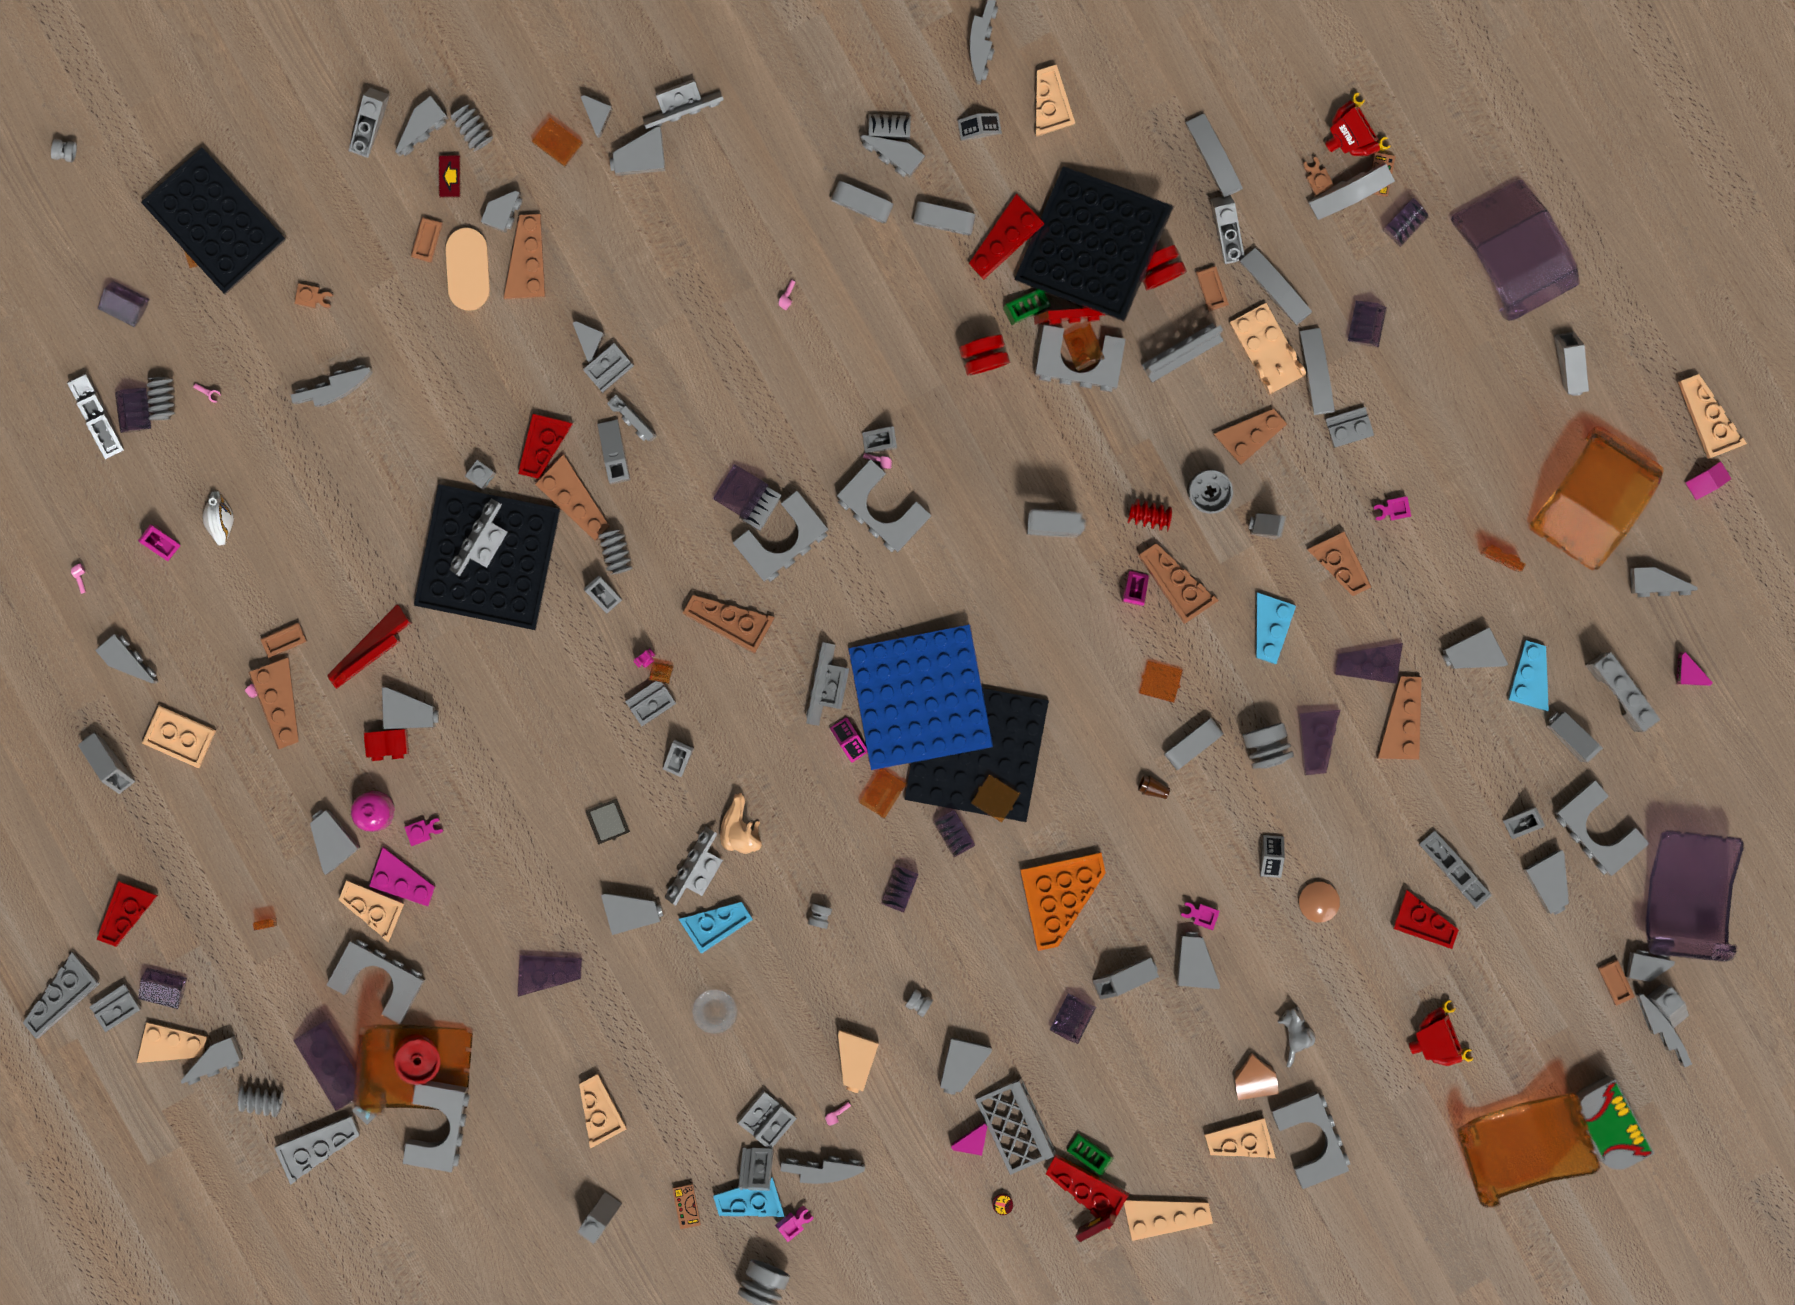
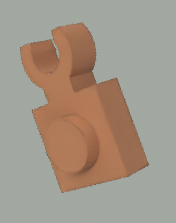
(1319, 179)
(309, 296)

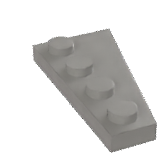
(65, 992)
(310, 1149)

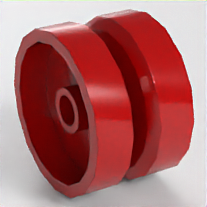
(1161, 269)
(984, 354)
(410, 1048)

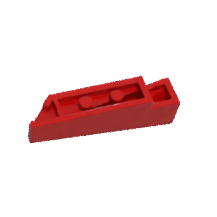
(371, 647)

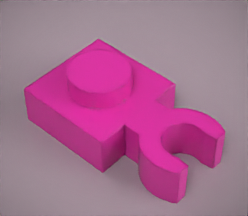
(1396, 509)
(645, 658)
(420, 832)
(1204, 915)
(791, 1225)

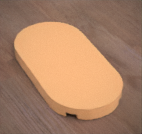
(467, 269)

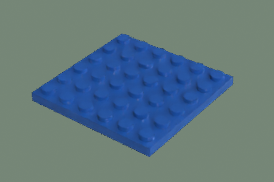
(920, 697)

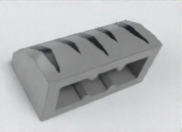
(890, 126)
(763, 509)

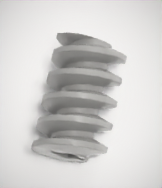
(471, 128)
(160, 398)
(615, 552)
(259, 1102)

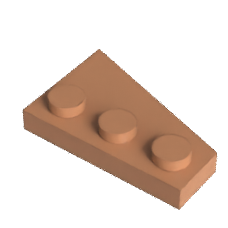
(1250, 435)
(1341, 561)

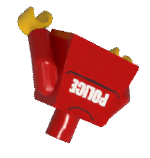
(1353, 131)

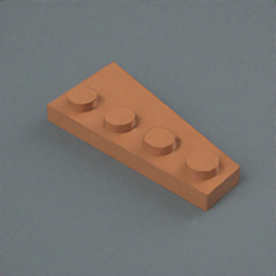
(526, 264)
(568, 493)
(1180, 589)
(731, 622)
(276, 699)
(1403, 726)

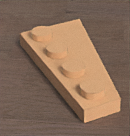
(1712, 425)
(1163, 1217)

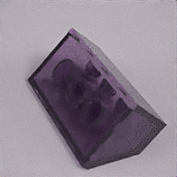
(329, 1063)

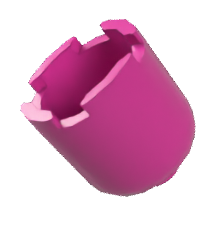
(372, 811)

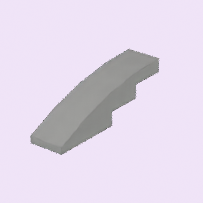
(1214, 155)
(1351, 191)
(1276, 286)
(1317, 371)
(95, 416)
(1455, 870)
(1659, 1024)

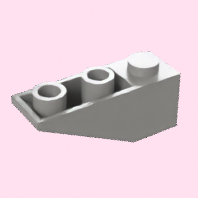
(368, 121)
(422, 122)
(898, 153)
(1227, 228)
(613, 452)
(1655, 580)
(119, 656)
(219, 1055)

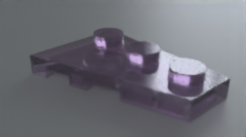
(1371, 664)
(1317, 735)
(546, 972)

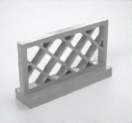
(1183, 352)
(1032, 1119)

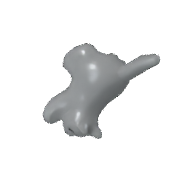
(1299, 1035)

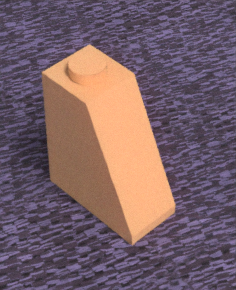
(856, 1059)

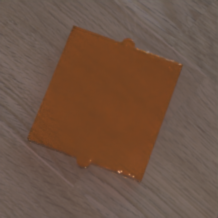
(1160, 681)
(995, 798)

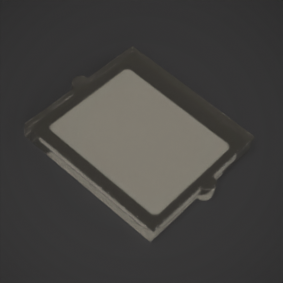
(607, 821)

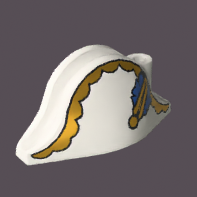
(218, 518)

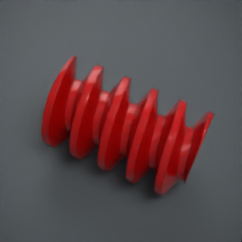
(1150, 514)

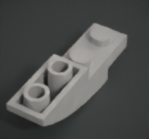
(979, 47)
(341, 386)
(832, 1169)

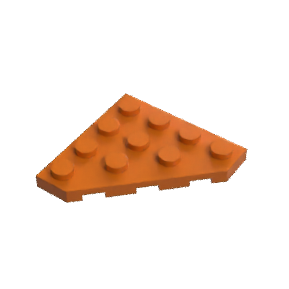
(1058, 895)

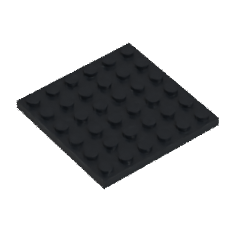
(1094, 243)
(516, 577)
(1016, 736)

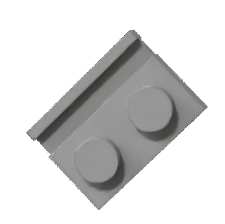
(608, 367)
(1349, 427)
(650, 702)
(115, 1008)
(756, 1169)

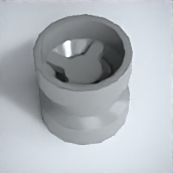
(63, 150)
(819, 921)
(919, 1003)

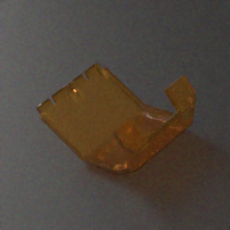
(1598, 499)
(378, 1082)
(1527, 1147)

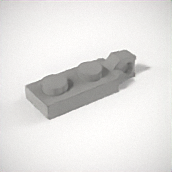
(631, 418)

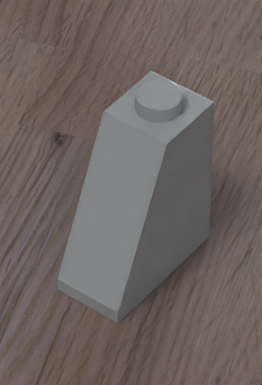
(640, 155)
(1572, 363)
(1475, 652)
(406, 711)
(1573, 737)
(106, 763)
(331, 840)
(1550, 881)
(630, 912)
(1194, 964)
(1126, 978)
(1669, 1004)
(962, 1063)
(599, 1217)

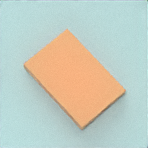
(179, 736)

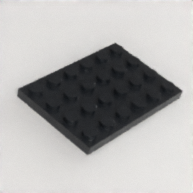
(213, 221)

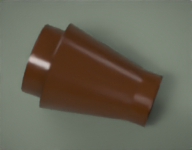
(1152, 787)

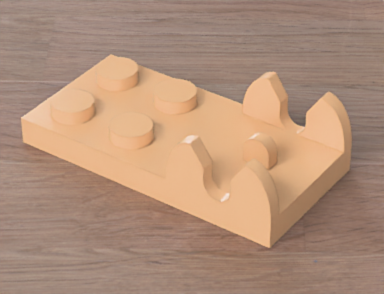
(1267, 349)

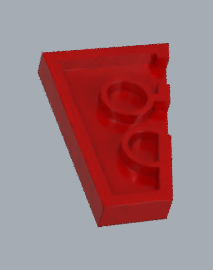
(1070, 315)
(541, 444)
(124, 912)
(1423, 922)

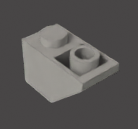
(501, 210)
(1647, 967)

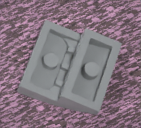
(766, 1119)

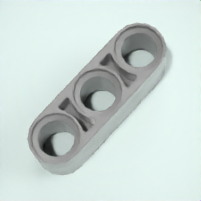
(862, 202)
(944, 218)
(1193, 743)

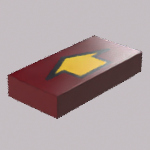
(449, 177)
(1096, 1226)

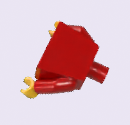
(1438, 1039)

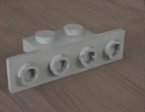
(681, 101)
(482, 541)
(828, 685)
(697, 869)

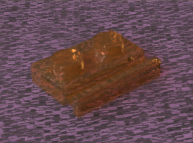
(557, 142)
(1083, 347)
(1509, 561)
(882, 793)

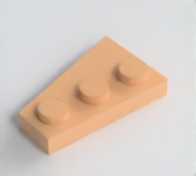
(1051, 102)
(372, 907)
(168, 1043)
(600, 1112)
(1245, 1139)

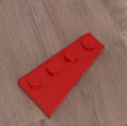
(1008, 234)
(1086, 1187)

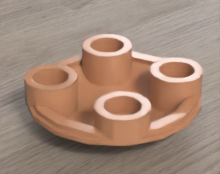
(1319, 902)

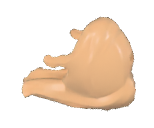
(737, 834)

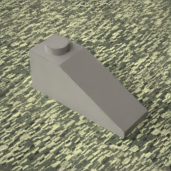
(1267, 525)

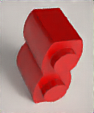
(386, 744)

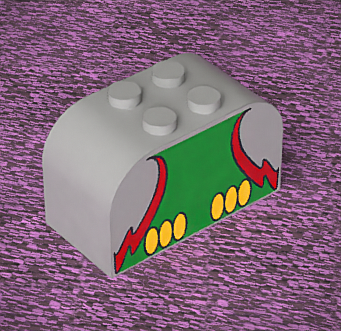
(1613, 1125)

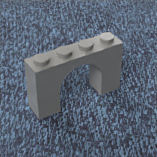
(1052, 367)
(1055, 524)
(894, 534)
(768, 563)
(1638, 711)
(1574, 816)
(405, 982)
(441, 1154)
(1331, 1160)

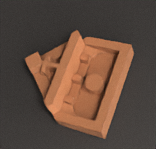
(1255, 1079)

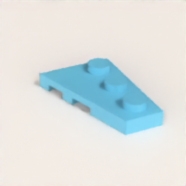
(1272, 626)
(1530, 679)
(715, 925)
(749, 1202)

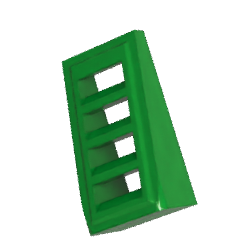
(1010, 313)
(1101, 1153)

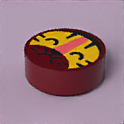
(1002, 1204)

